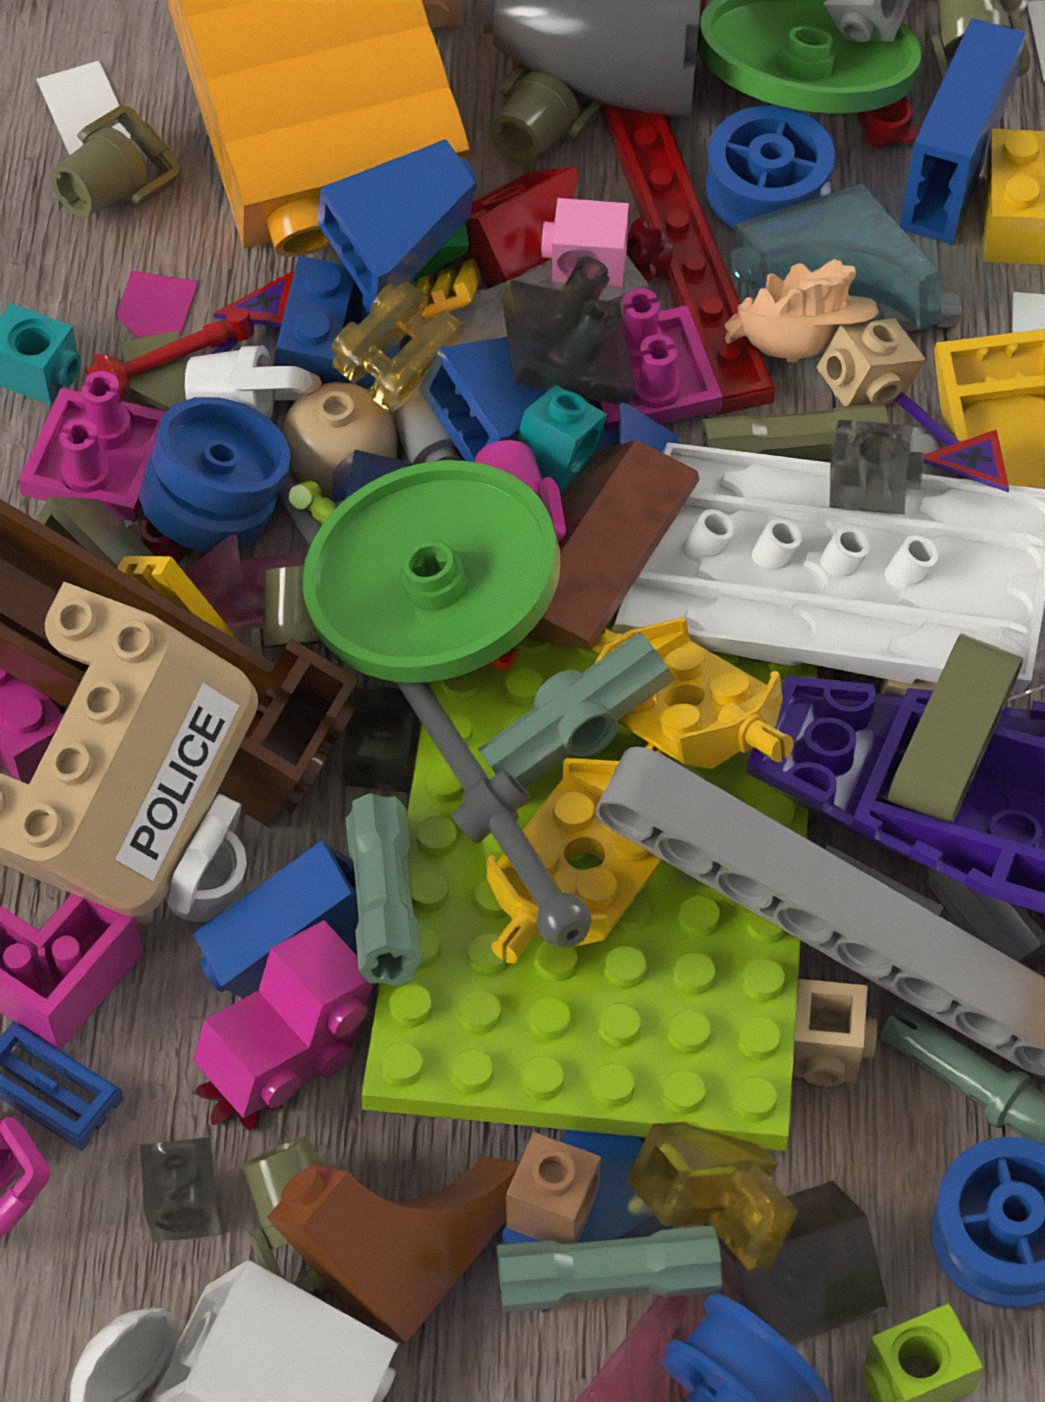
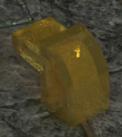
(717, 1180)

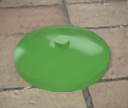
(799, 58)
(431, 571)

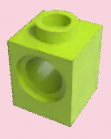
(938, 1340)

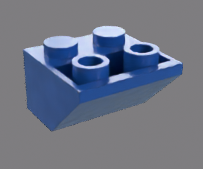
(317, 309)

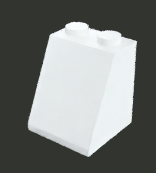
(273, 1343)

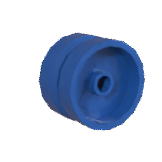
(214, 473)

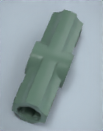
(578, 711)

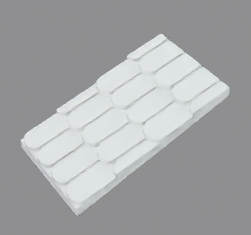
(857, 591)

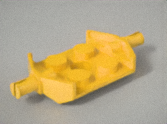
(729, 707)
(559, 830)

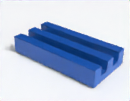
(89, 1115)

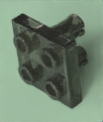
(569, 336)

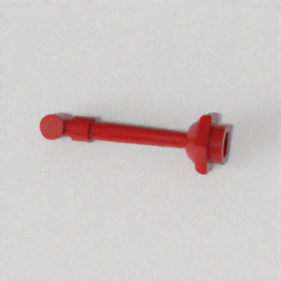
(237, 325)

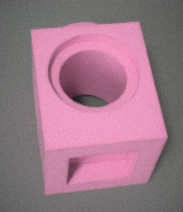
(587, 230)

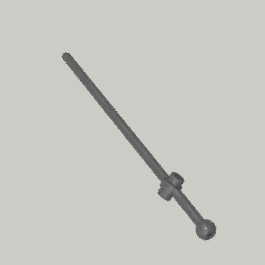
(488, 804)

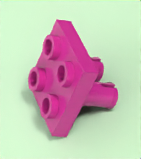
(666, 363)
(93, 448)

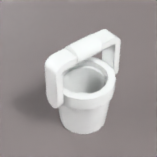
(247, 378)
(211, 865)

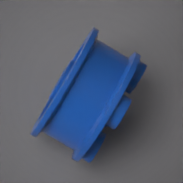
(766, 162)
(974, 1229)
(740, 1360)

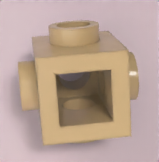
(870, 362)
(831, 1032)

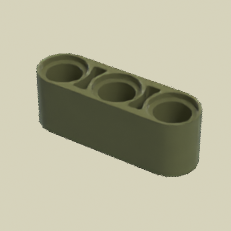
(955, 729)

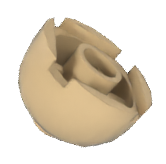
(330, 426)

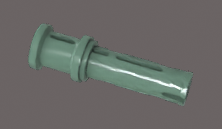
(1005, 1096)

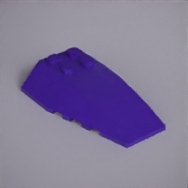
(849, 755)

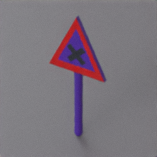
(264, 306)
(973, 458)

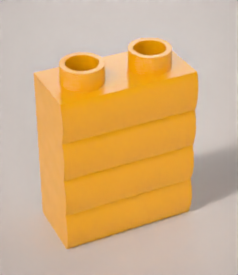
(310, 98)

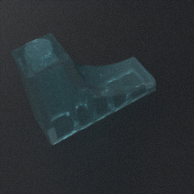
(846, 228)

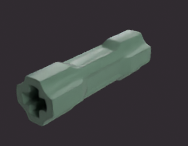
(386, 927)
(663, 1264)

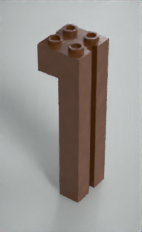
(298, 696)

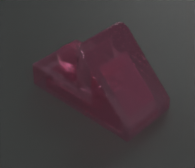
(235, 585)

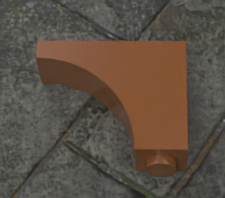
(392, 1256)

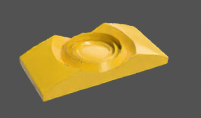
(1002, 387)

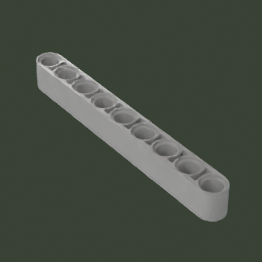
(828, 904)

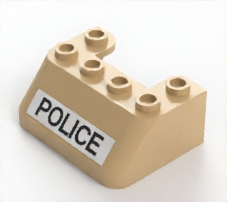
(128, 759)

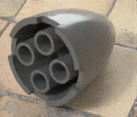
(605, 50)

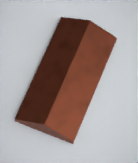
(613, 524)

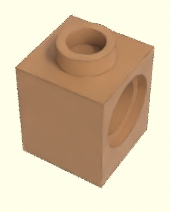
(552, 1190)

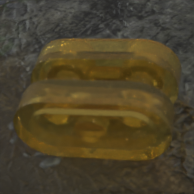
(393, 315)

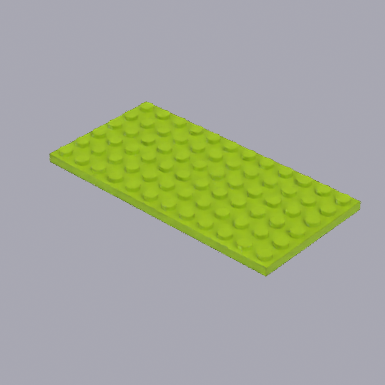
(655, 1024)

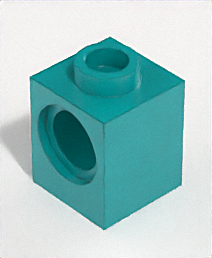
(36, 354)
(561, 433)

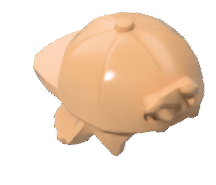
(801, 312)

